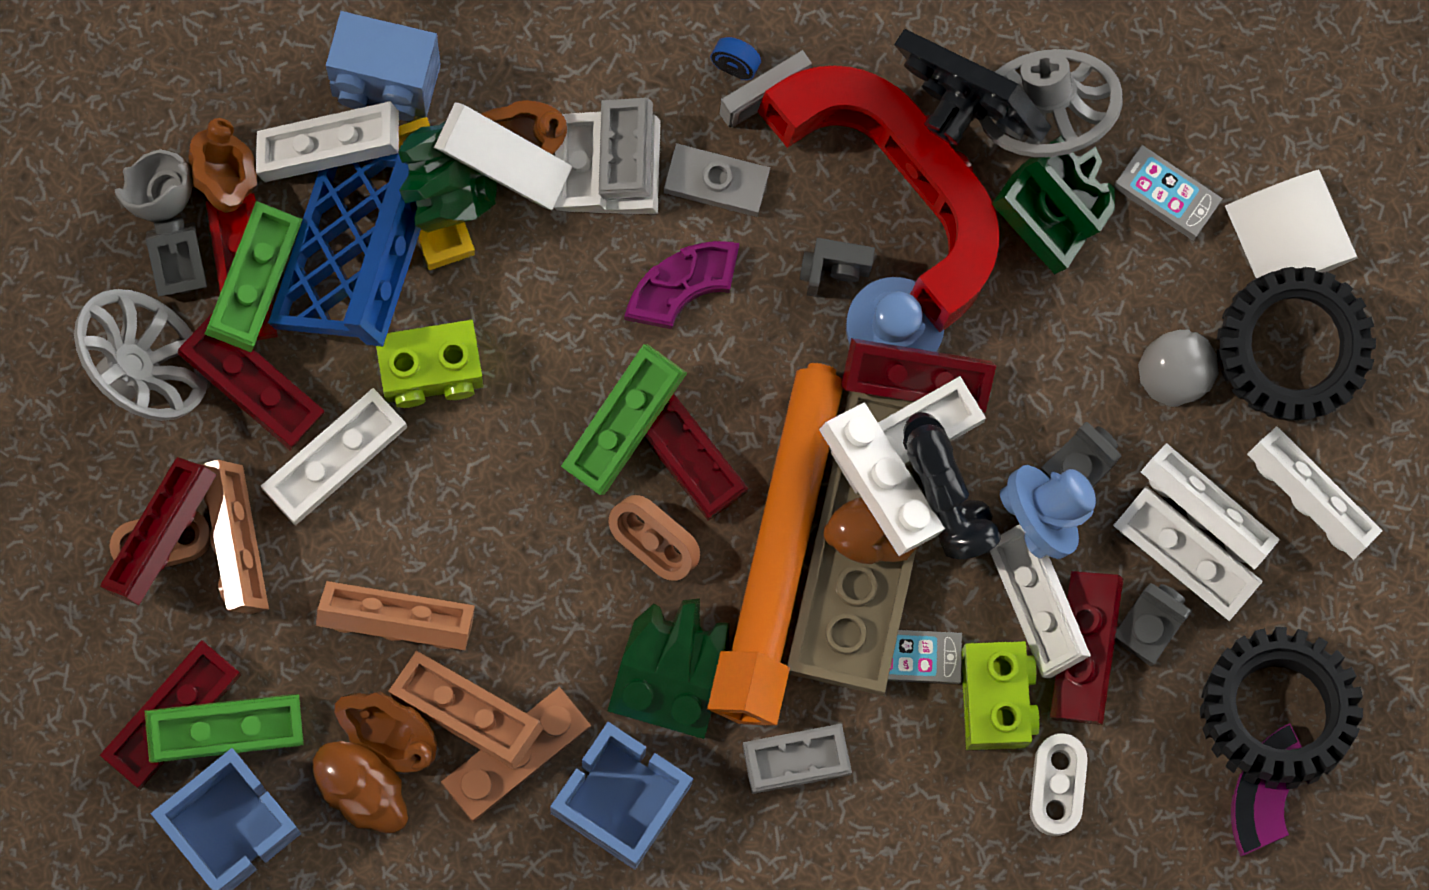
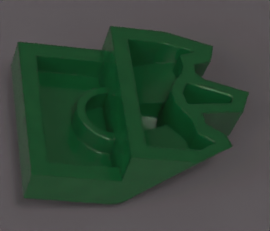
(441, 185)
(1057, 204)
(670, 670)

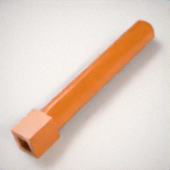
(751, 676)

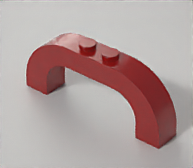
(928, 163)

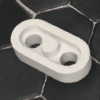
(1057, 785)

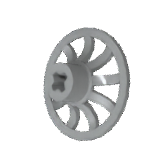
(1053, 88)
(129, 363)

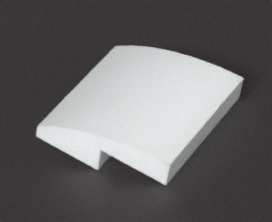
(581, 187)
(1291, 227)

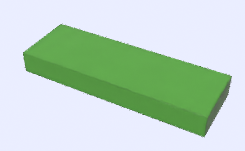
(253, 276)
(624, 419)
(220, 726)

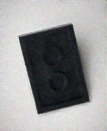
(968, 92)

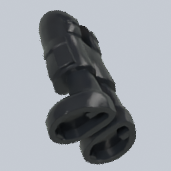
(966, 523)

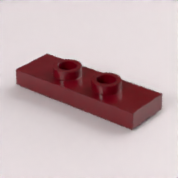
(694, 460)
(158, 530)
(1083, 688)

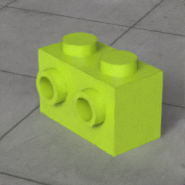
(430, 363)
(997, 695)

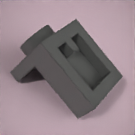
(175, 256)
(843, 259)
(1088, 451)
(1152, 622)

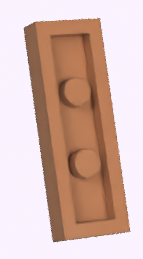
(235, 539)
(395, 616)
(466, 710)
(486, 781)

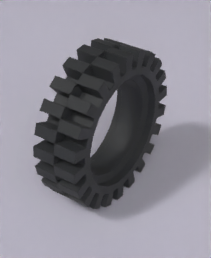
(1352, 329)
(1312, 662)

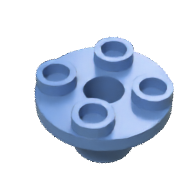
(891, 316)
(1049, 508)

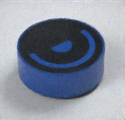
(736, 58)

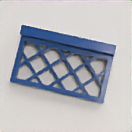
(386, 260)

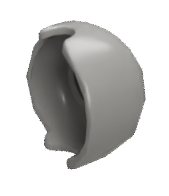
(156, 186)
(1178, 368)

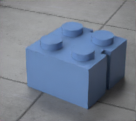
(382, 64)
(621, 800)
(224, 823)

